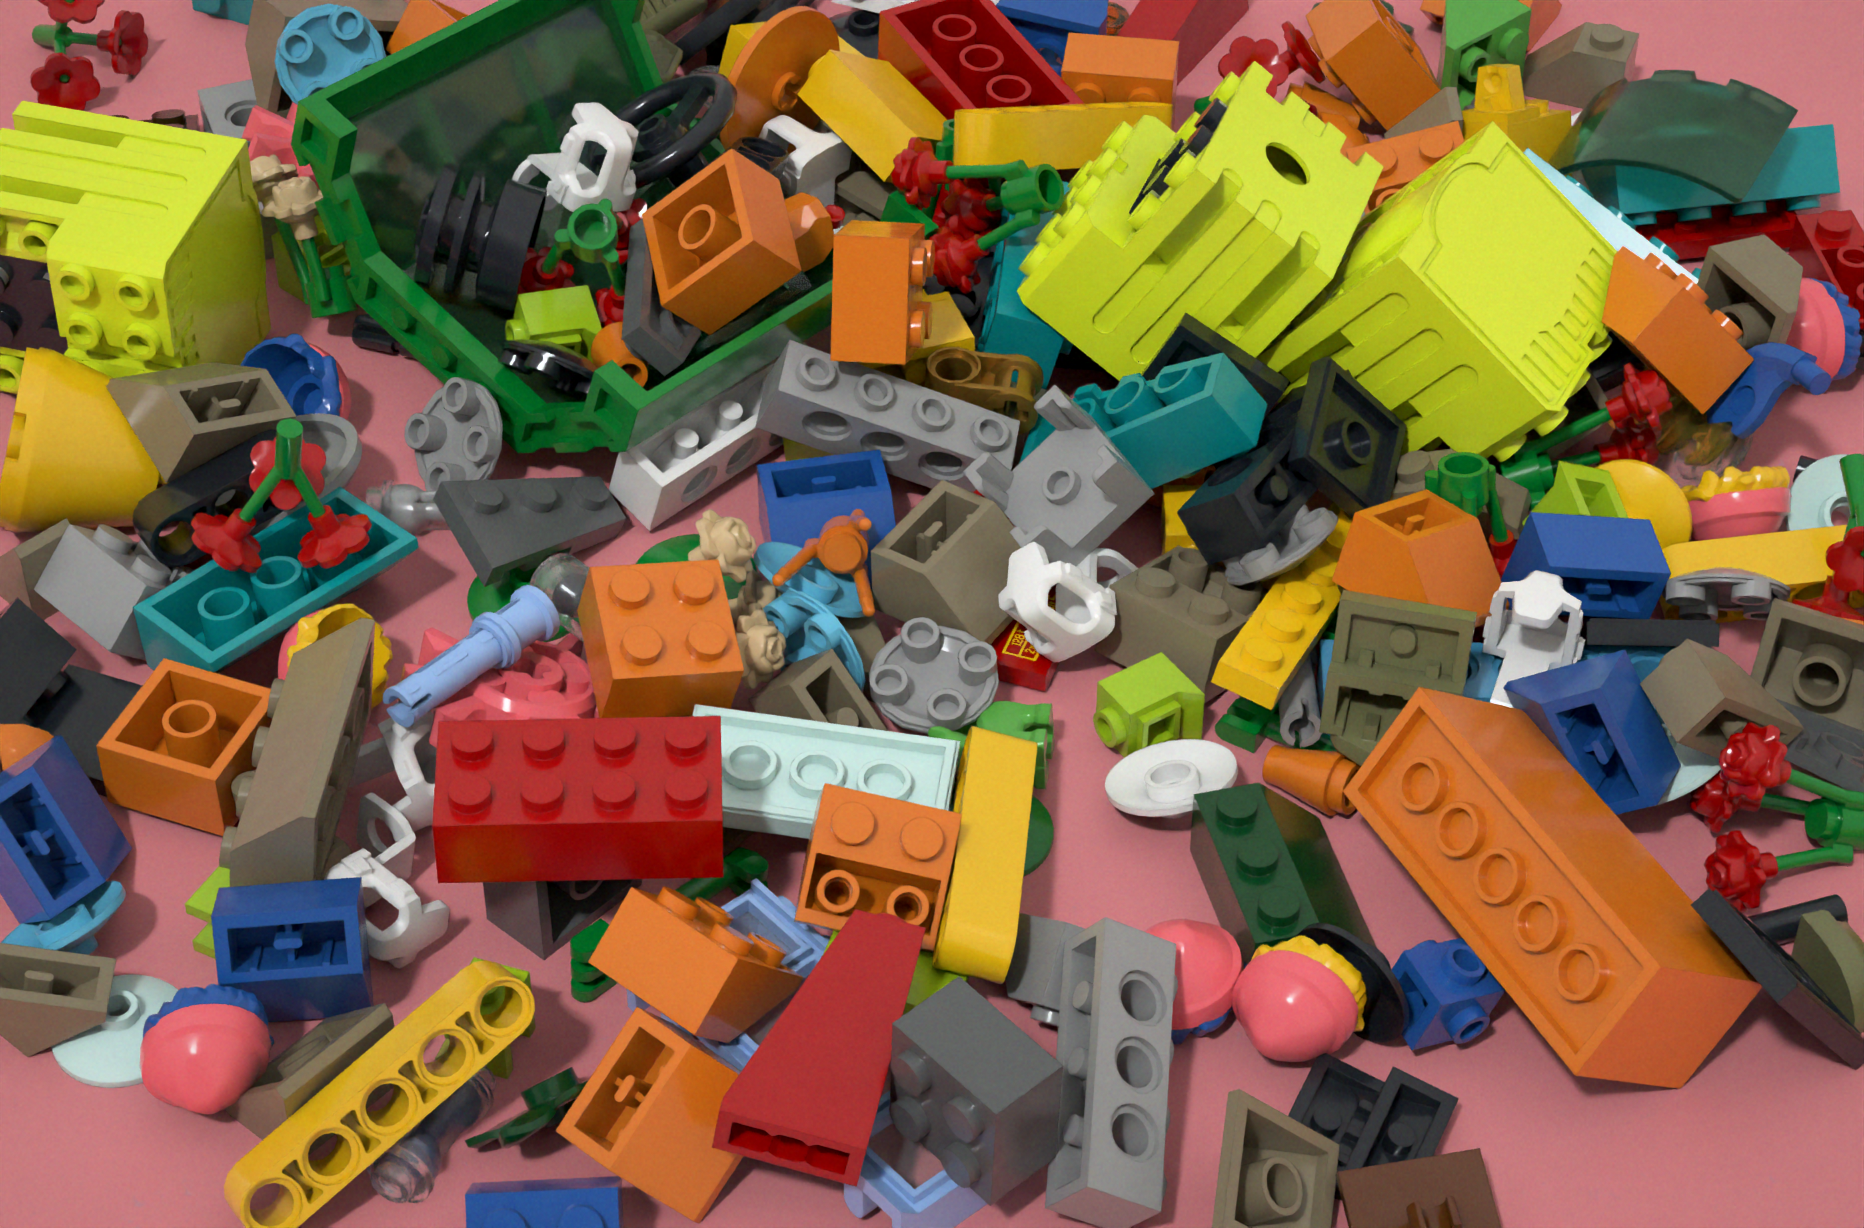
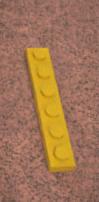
(1285, 625)

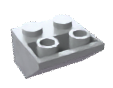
(100, 579)

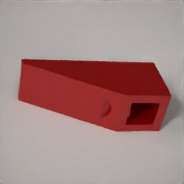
(1832, 251)

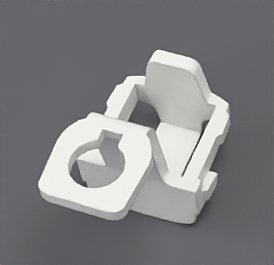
(813, 163)
(573, 182)
(1083, 605)
(1531, 633)
(413, 759)
(385, 877)

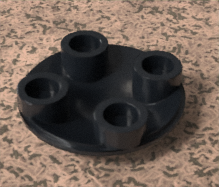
(567, 369)

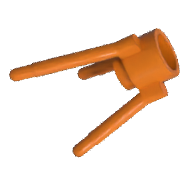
(841, 549)

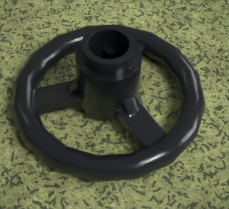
(668, 144)

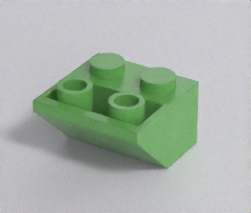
(1477, 36)

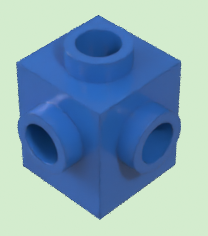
(1445, 992)

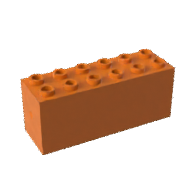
(1551, 890)

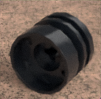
(478, 235)

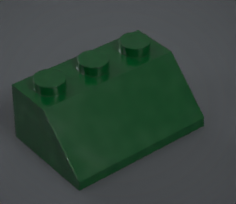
(1268, 868)

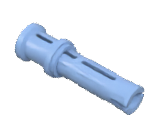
(492, 642)

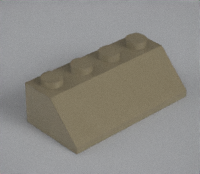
(303, 762)

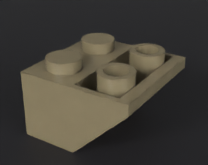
(198, 411)
(946, 563)
(1182, 611)

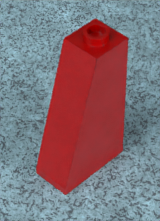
(1193, 23)
(824, 1063)

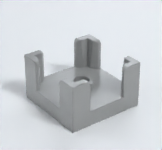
(1067, 488)

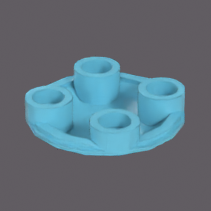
(324, 48)
(811, 630)

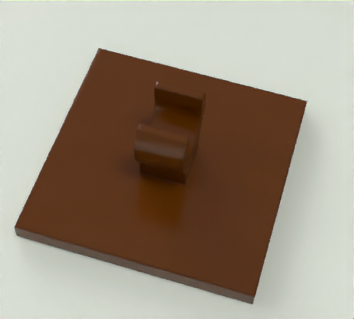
(1420, 1193)

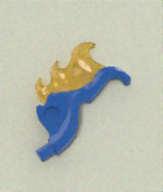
(1741, 406)

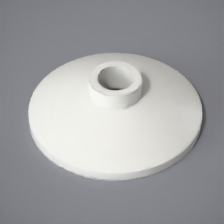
(1167, 775)

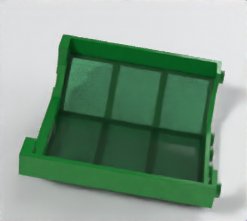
(487, 101)

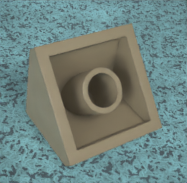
(1813, 662)
(309, 1067)
(1272, 1170)

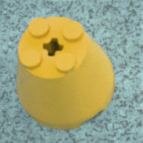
(70, 451)

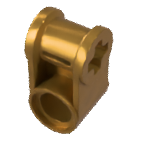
(986, 381)

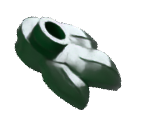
(546, 1106)

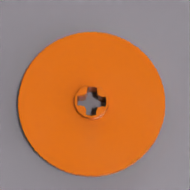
(775, 69)

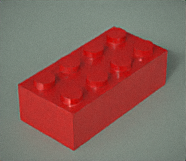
(967, 57)
(578, 799)

